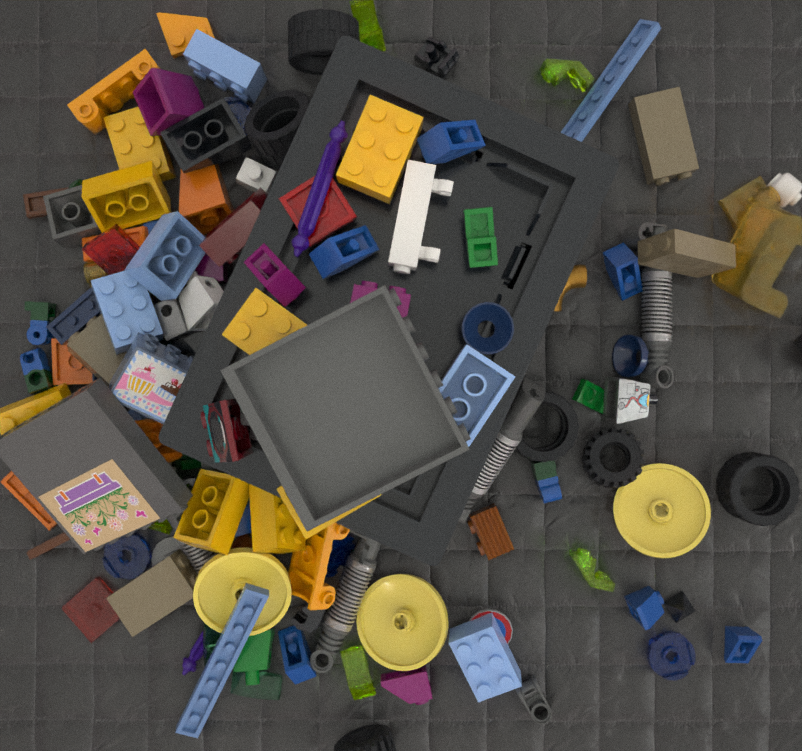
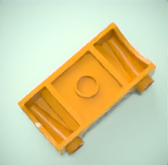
(111, 92)
(309, 568)

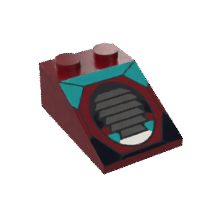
(228, 438)

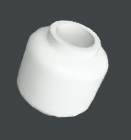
(788, 188)

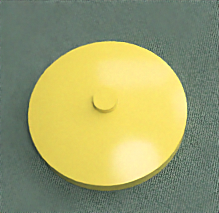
(662, 511)
(224, 578)
(402, 622)

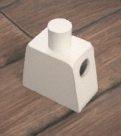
(255, 175)
(199, 301)

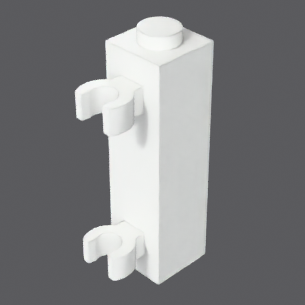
(412, 216)

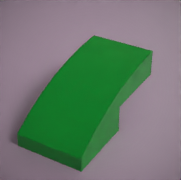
(480, 237)
(590, 396)

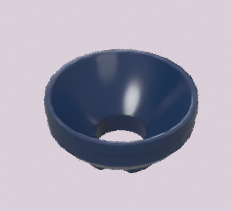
(502, 324)
(625, 356)

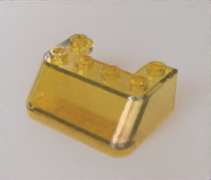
(761, 249)

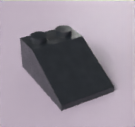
(206, 138)

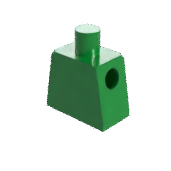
(255, 656)

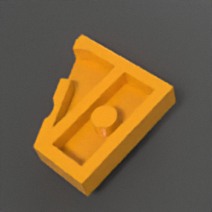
(180, 29)

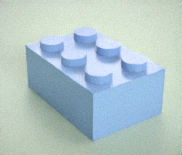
(225, 67)
(167, 256)
(125, 309)
(474, 388)
(485, 657)

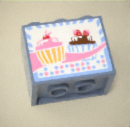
(150, 377)

